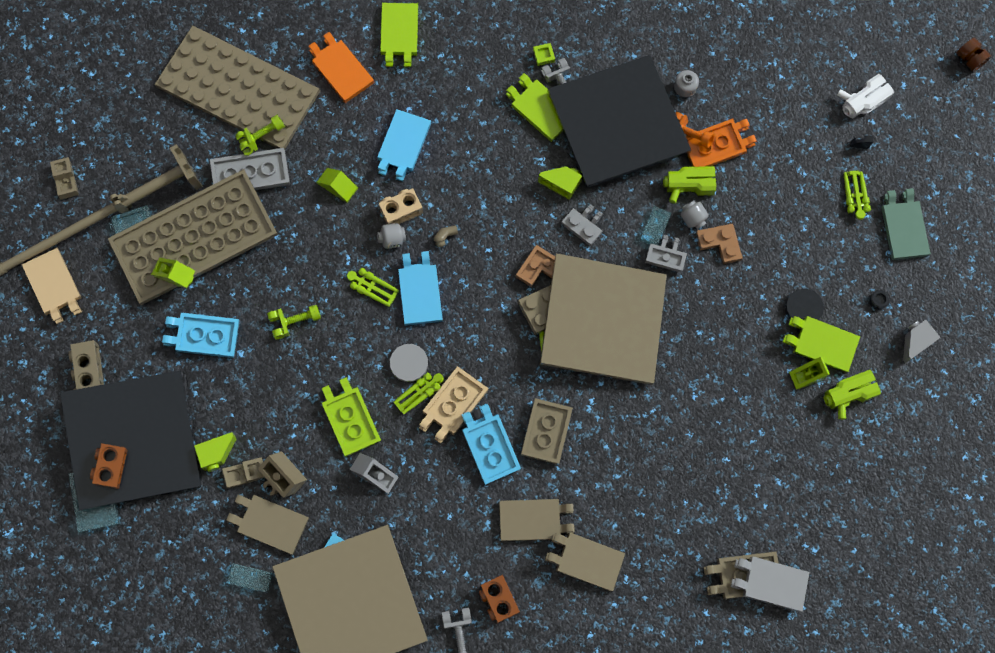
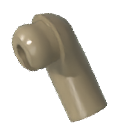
(442, 234)

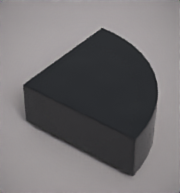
(862, 143)

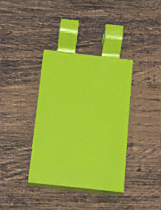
(399, 31)
(536, 107)
(823, 340)
(350, 419)

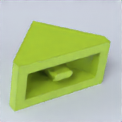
(338, 184)
(809, 373)

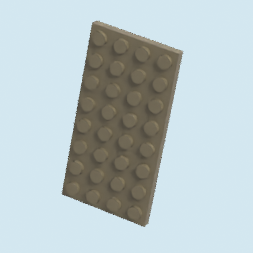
(236, 86)
(195, 232)

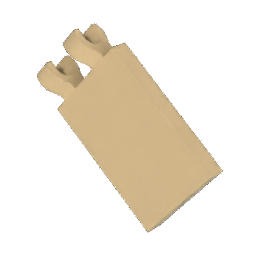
(53, 284)
(455, 397)

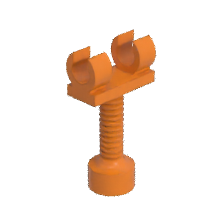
(706, 138)

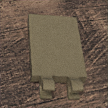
(533, 519)
(270, 523)
(587, 560)
(728, 572)

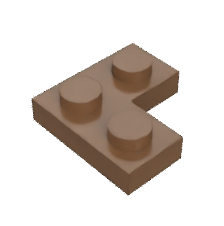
(721, 237)
(537, 262)

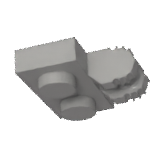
(581, 226)
(666, 257)

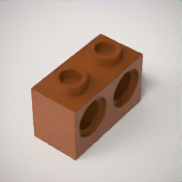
(115, 466)
(504, 597)

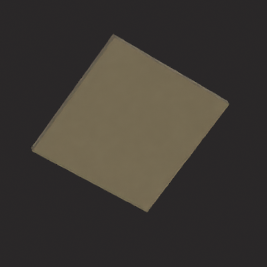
(603, 319)
(351, 597)

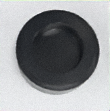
(879, 299)

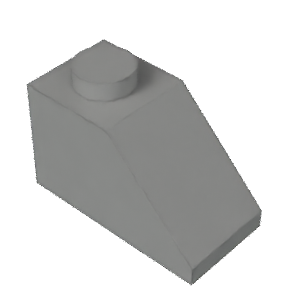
(918, 339)
(374, 472)

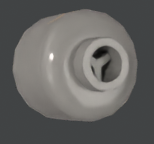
(686, 83)
(694, 214)
(391, 236)

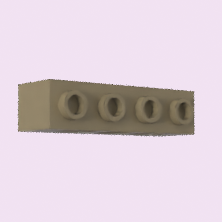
(81, 352)

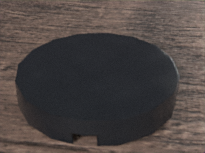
(804, 303)

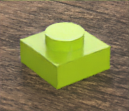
(543, 54)

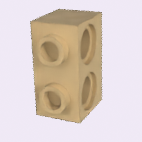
(403, 212)

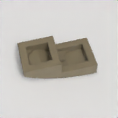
(64, 178)
(242, 473)

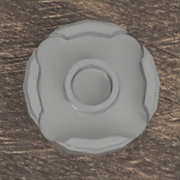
(408, 363)

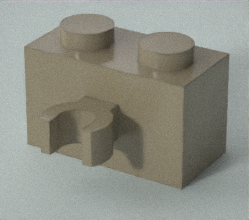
(281, 475)

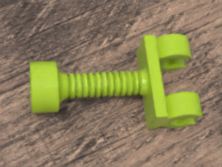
(249, 139)
(279, 333)

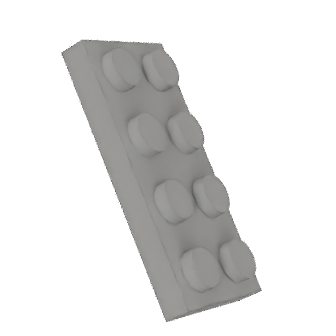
(263, 168)

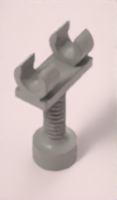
(564, 69)
(458, 627)

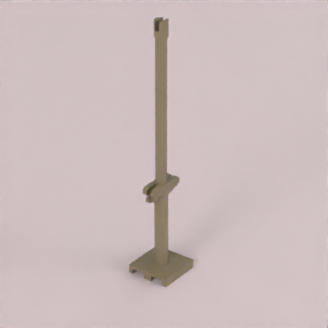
(120, 203)

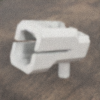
(868, 98)

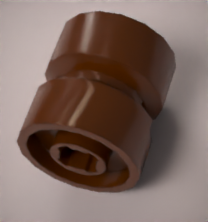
(973, 54)

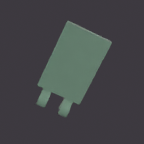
(905, 226)

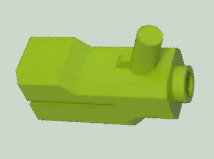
(690, 180)
(846, 392)

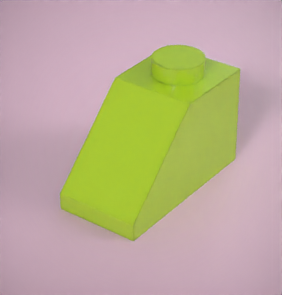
(561, 180)
(173, 272)
(215, 451)

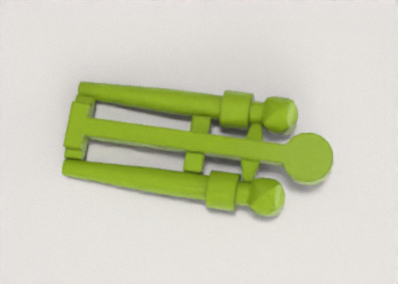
(860, 214)
(352, 276)
(421, 394)

